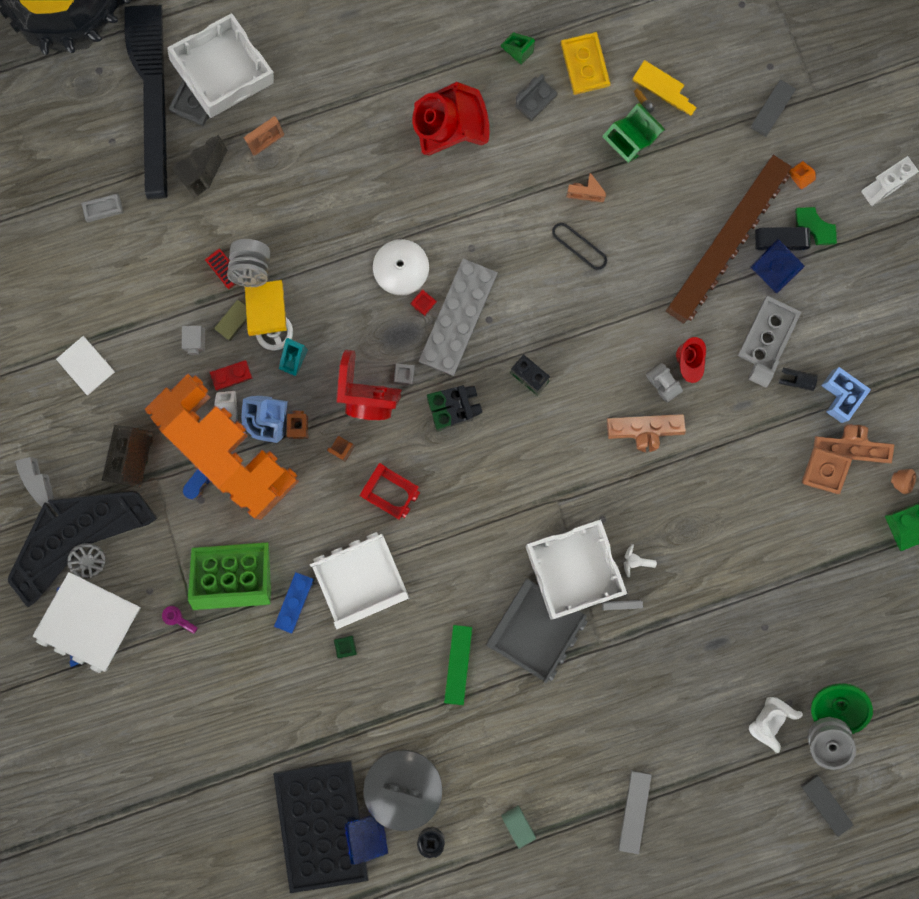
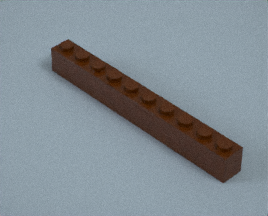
(728, 239)

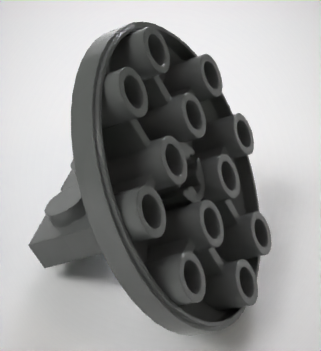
(403, 790)

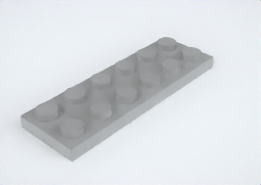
(458, 317)

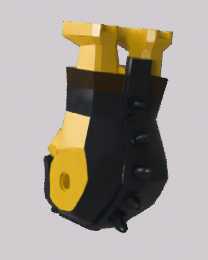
(60, 23)

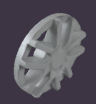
(86, 560)

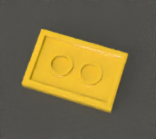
(585, 63)
(265, 308)

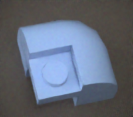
(264, 418)

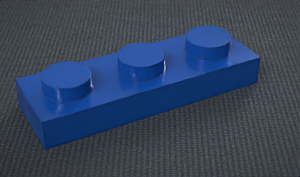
(294, 602)

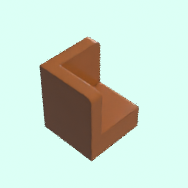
(341, 448)

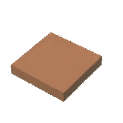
(264, 135)
(826, 470)

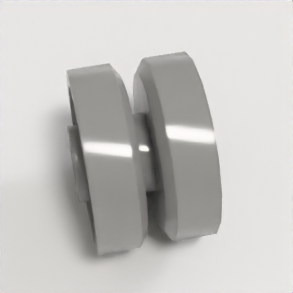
(831, 743)

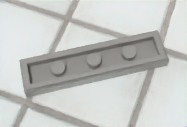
(634, 812)

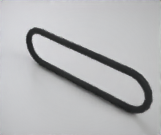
(591, 245)

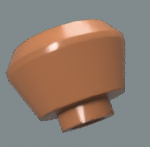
(904, 480)

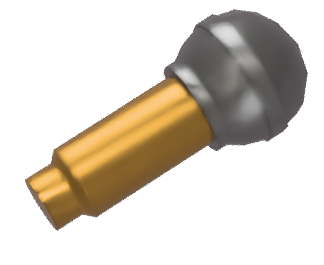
(648, 105)

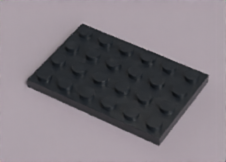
(312, 817)

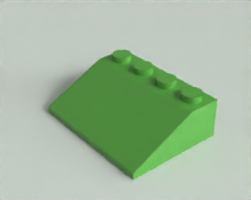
(229, 576)

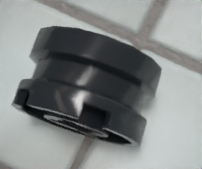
(432, 834)

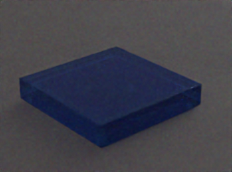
(777, 266)
(365, 840)

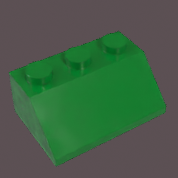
(905, 526)

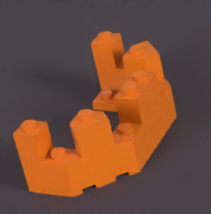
(211, 446)

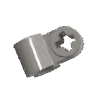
(664, 382)

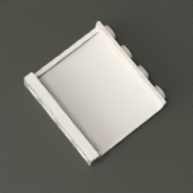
(359, 580)
(86, 622)

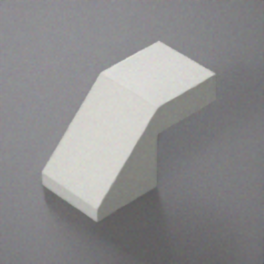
(228, 401)

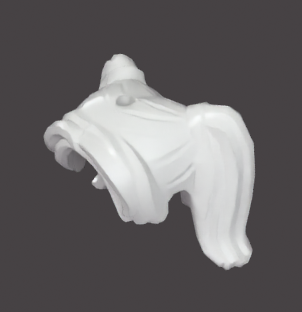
(771, 720)

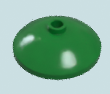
(854, 710)

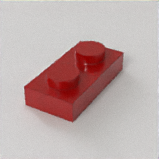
(231, 375)

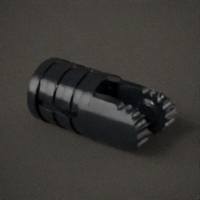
(802, 379)

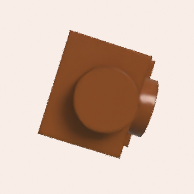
(292, 431)

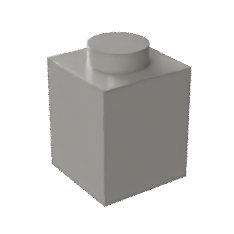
(193, 339)

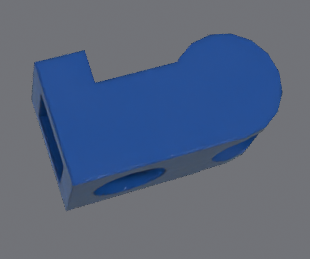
(194, 487)

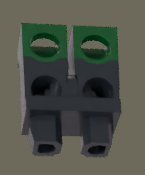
(531, 374)
(458, 406)

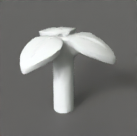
(634, 561)

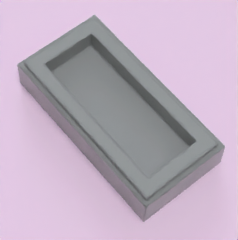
(102, 207)
(618, 605)

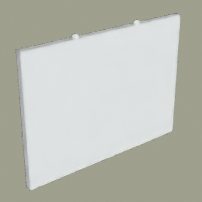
(85, 365)

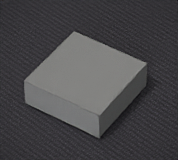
(404, 374)

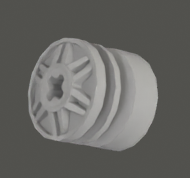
(248, 263)

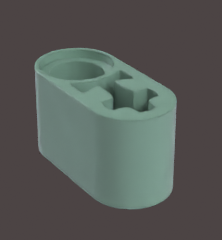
(518, 826)

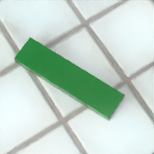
(458, 665)

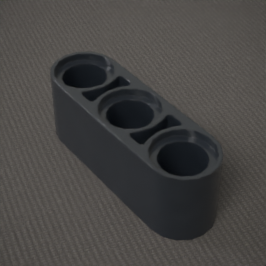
(792, 237)

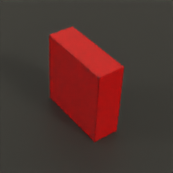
(423, 302)

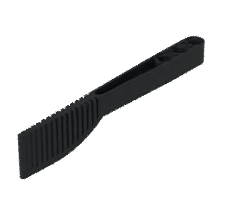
(145, 49)

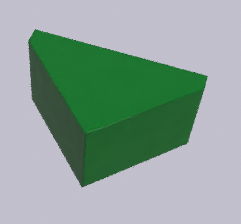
(519, 47)

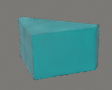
(292, 356)

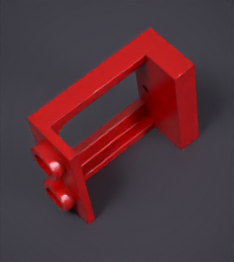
(409, 487)

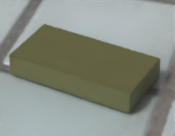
(232, 321)

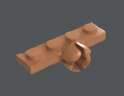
(646, 429)
(856, 445)

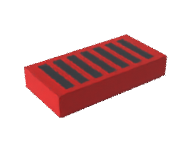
(219, 265)

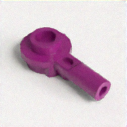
(172, 615)

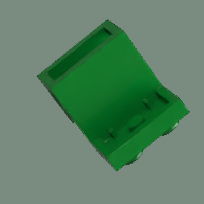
(633, 133)

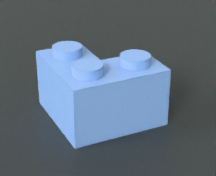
(848, 394)

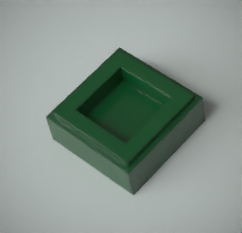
(345, 647)

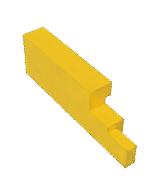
(663, 86)

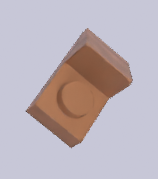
(592, 192)

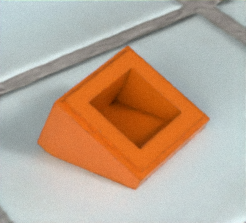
(802, 175)

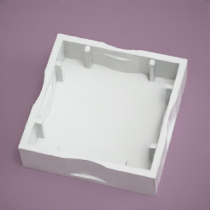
(220, 65)
(575, 569)

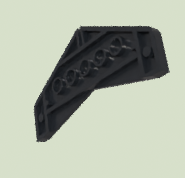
(78, 522)

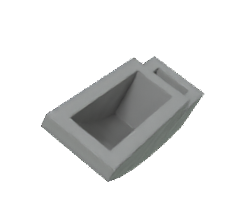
(36, 483)

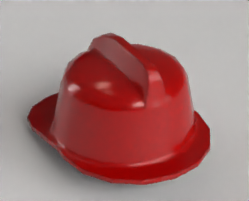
(692, 359)

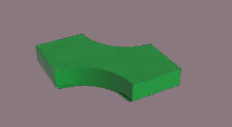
(820, 230)

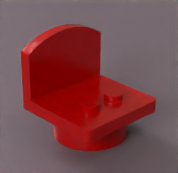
(450, 117)
(363, 400)

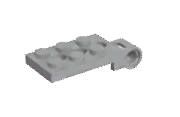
(764, 369)

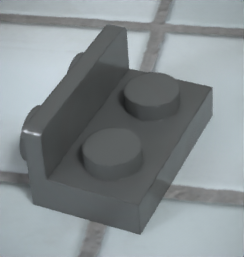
(535, 97)

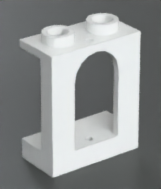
(890, 181)

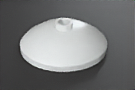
(402, 279)

